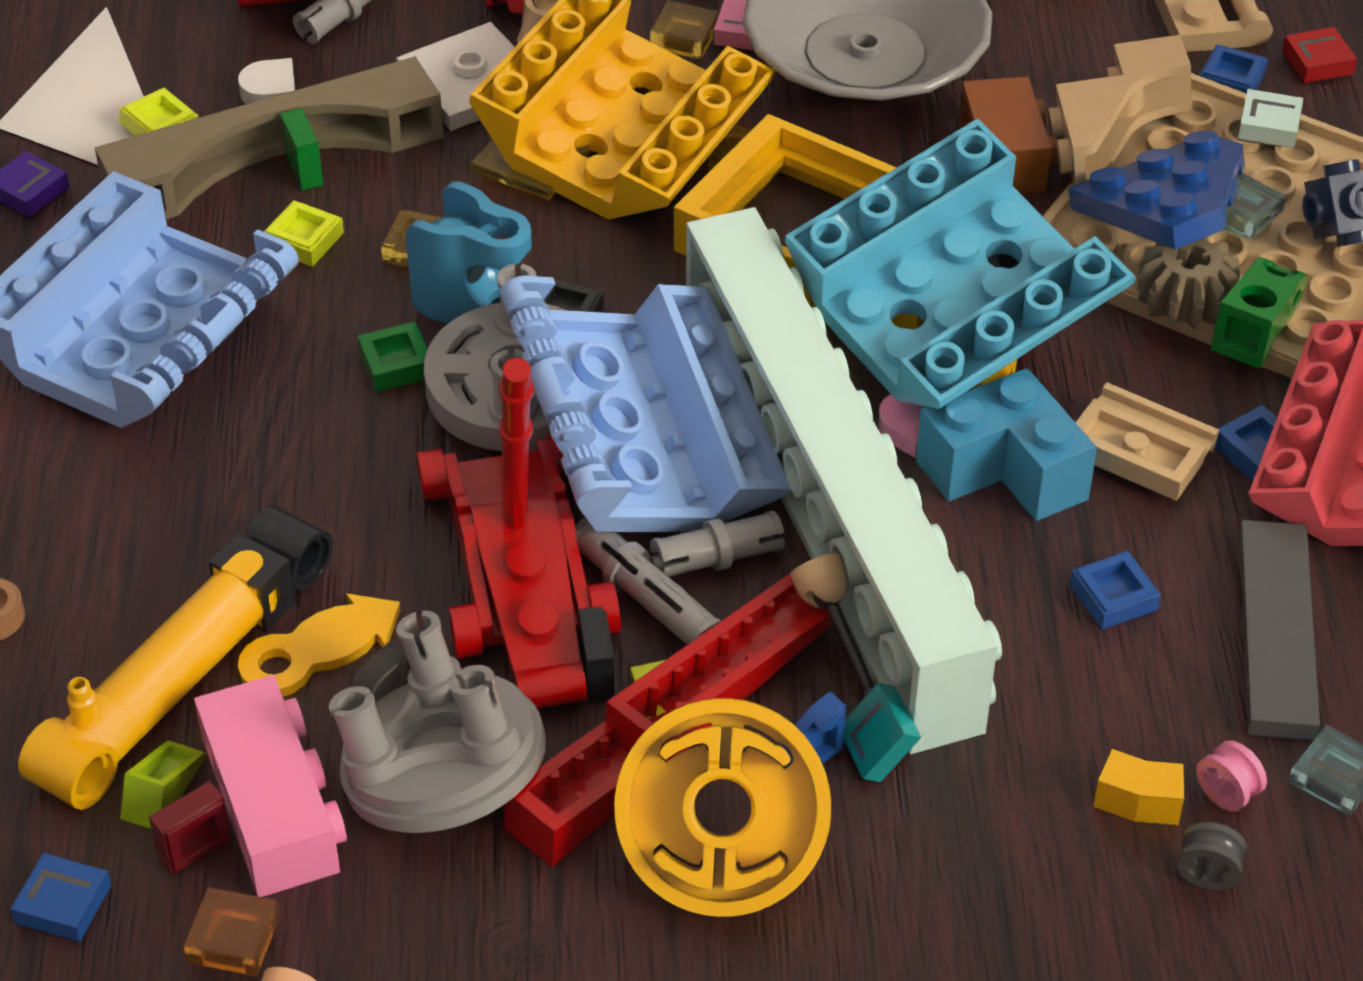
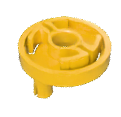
(658, 807)

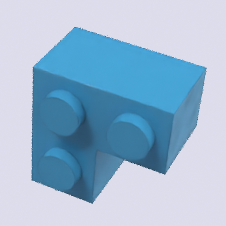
(1008, 435)

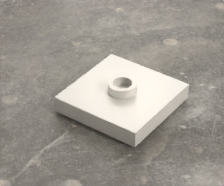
(459, 67)

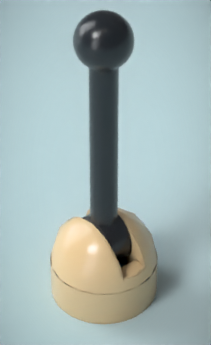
(823, 585)

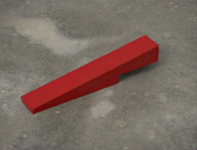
(731, 660)

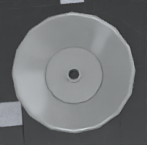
(869, 45)

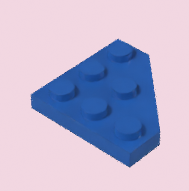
(1168, 192)

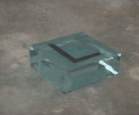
(1253, 206)
(1332, 770)

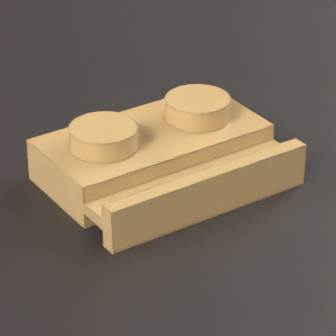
(1146, 440)

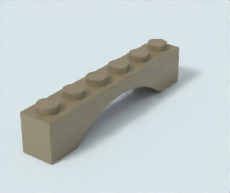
(369, 110)

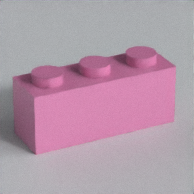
(270, 785)

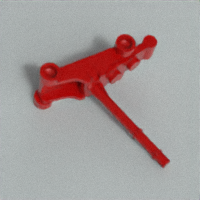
(519, 553)

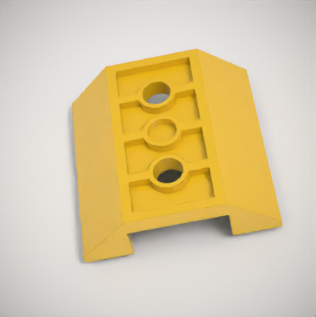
(575, 87)

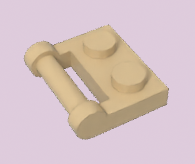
(1205, 25)

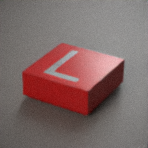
(1319, 54)

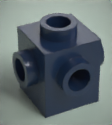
(1336, 203)

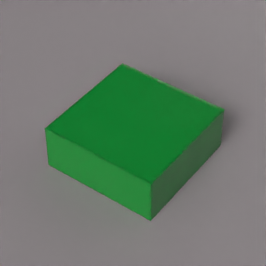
(301, 149)
(393, 356)

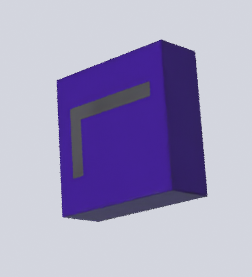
(30, 183)

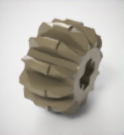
(1187, 281)

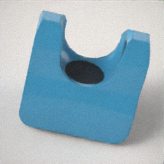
(458, 255)

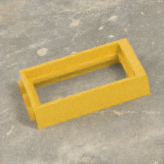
(758, 158)

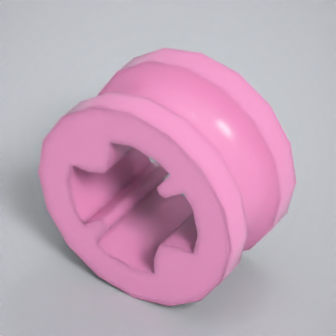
(1231, 776)

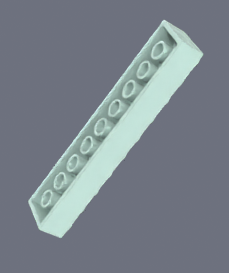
(847, 492)

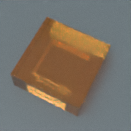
(232, 931)

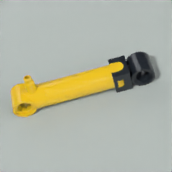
(246, 589)

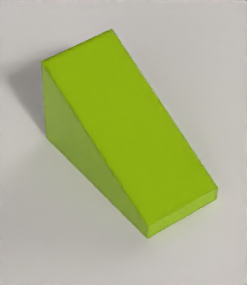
(158, 781)

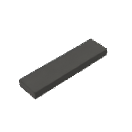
(1278, 631)

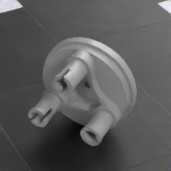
(438, 746)

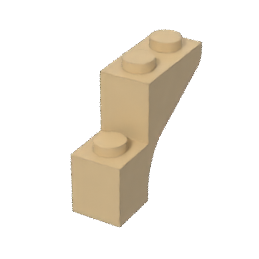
(1102, 113)

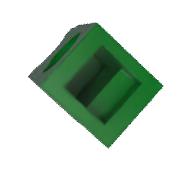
(1257, 312)

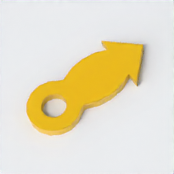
(322, 641)

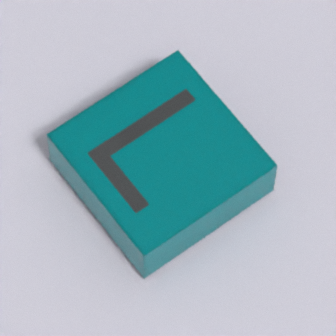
(880, 732)

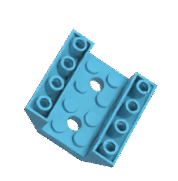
(923, 249)

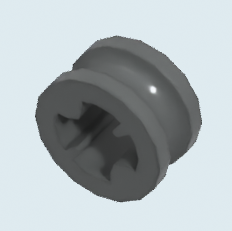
(1212, 856)

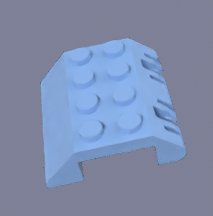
(124, 304)
(647, 409)

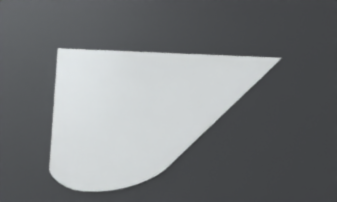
(79, 95)

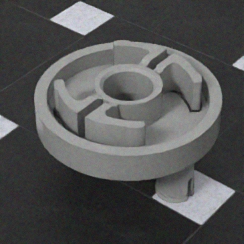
(466, 371)

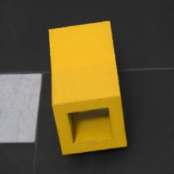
(1141, 789)

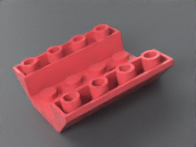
(1316, 446)

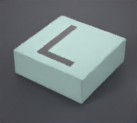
(1270, 118)

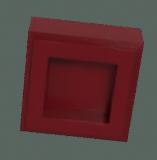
(190, 828)

